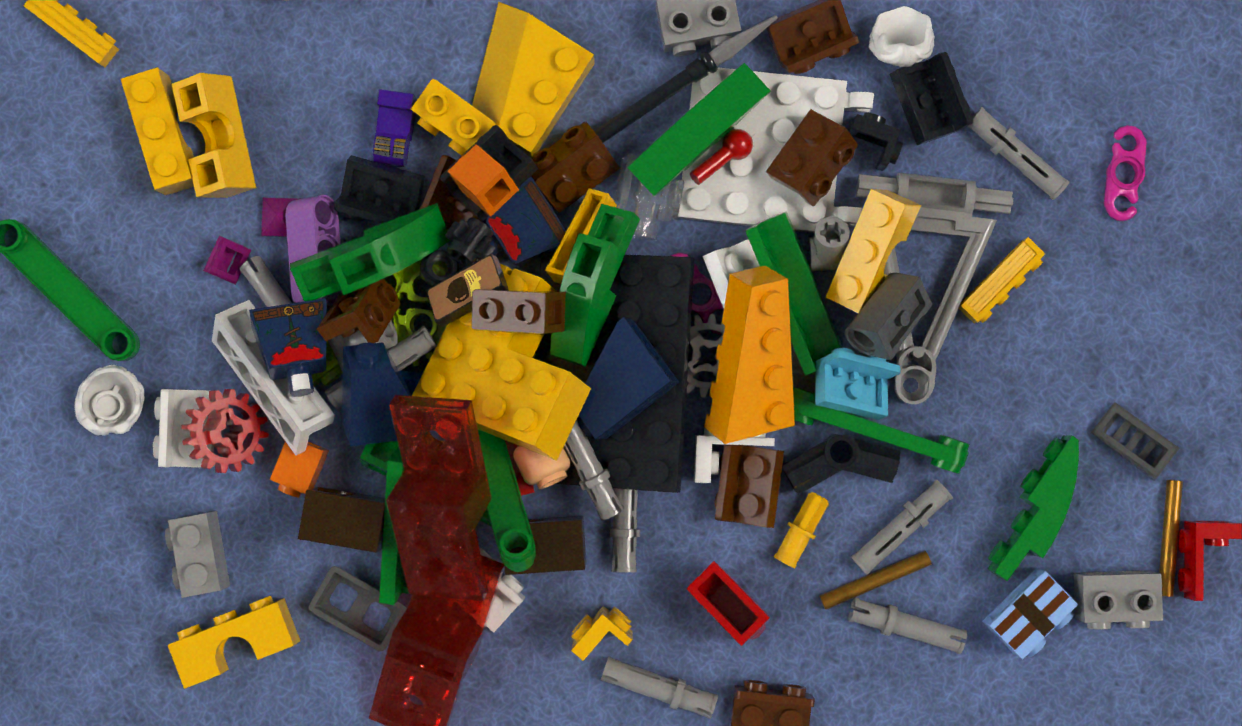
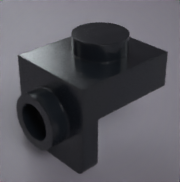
(874, 130)

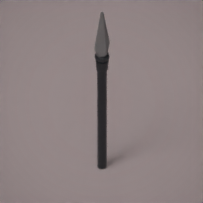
(693, 73)

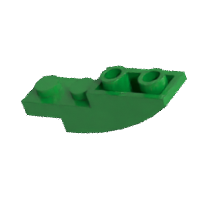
(371, 257)
(589, 280)
(1050, 496)

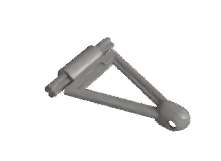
(946, 210)

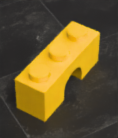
(213, 108)
(157, 127)
(880, 227)
(201, 652)

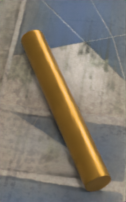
(1170, 536)
(875, 580)

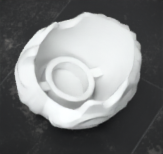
(902, 37)
(109, 401)

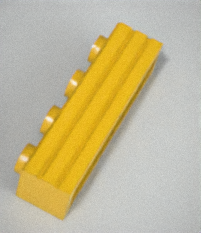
(78, 32)
(581, 224)
(1001, 280)

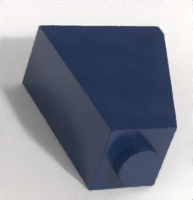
(623, 381)
(367, 390)

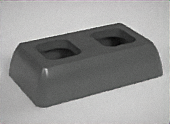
(352, 620)

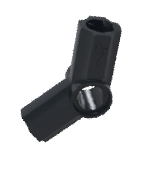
(863, 459)

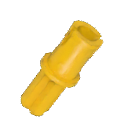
(802, 529)

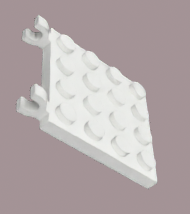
(741, 188)

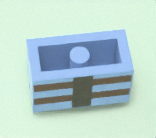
(1031, 614)

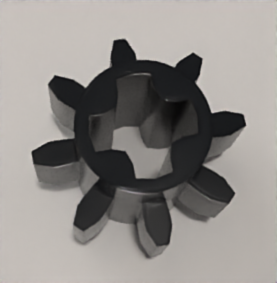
(469, 241)

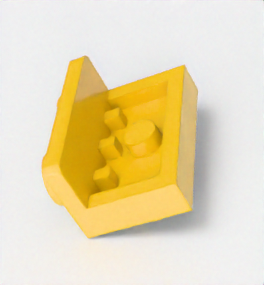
(452, 115)
(592, 630)

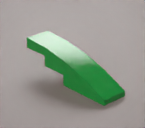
(699, 129)

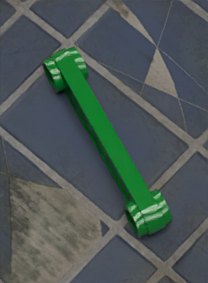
(67, 291)
(945, 453)
(506, 506)

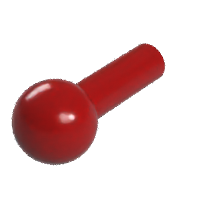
(736, 145)

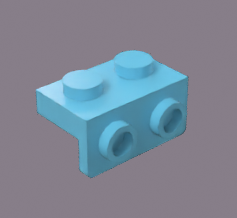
(854, 383)

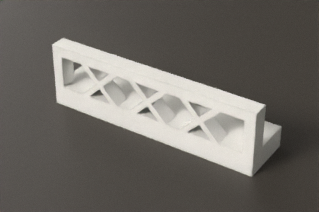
(291, 416)

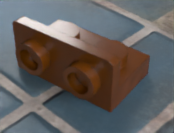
(363, 310)
(749, 485)
(769, 707)

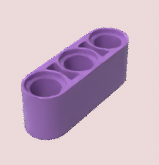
(311, 228)

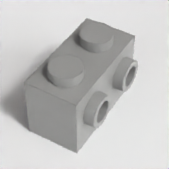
(696, 23)
(197, 554)
(1118, 597)

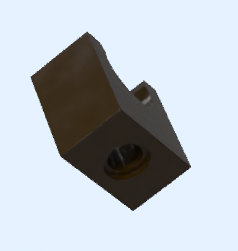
(343, 519)
(558, 545)

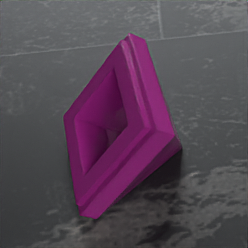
(274, 216)
(221, 258)

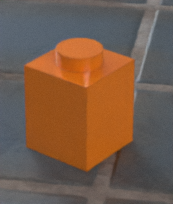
(483, 180)
(299, 471)

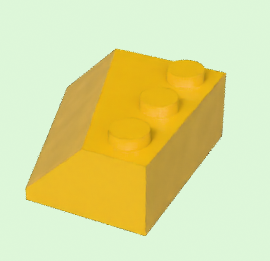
(528, 77)

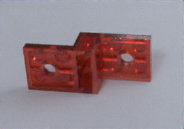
(439, 497)
(432, 655)

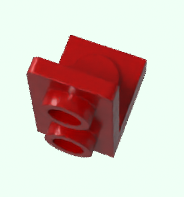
(1192, 542)

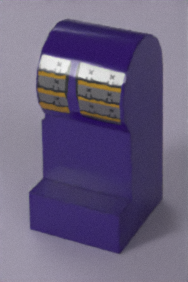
(394, 127)

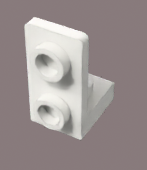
(707, 461)

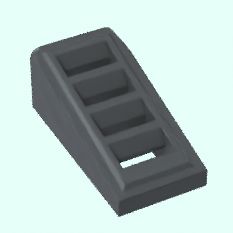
(1160, 462)

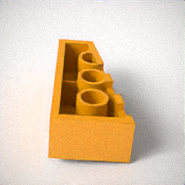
(754, 359)

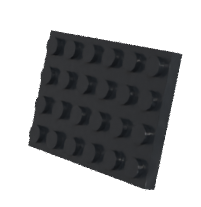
(659, 299)

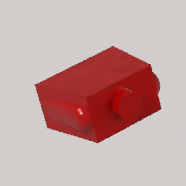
(729, 603)

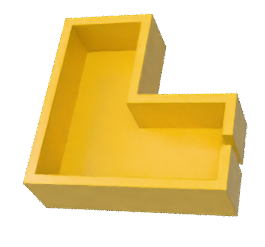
(508, 388)

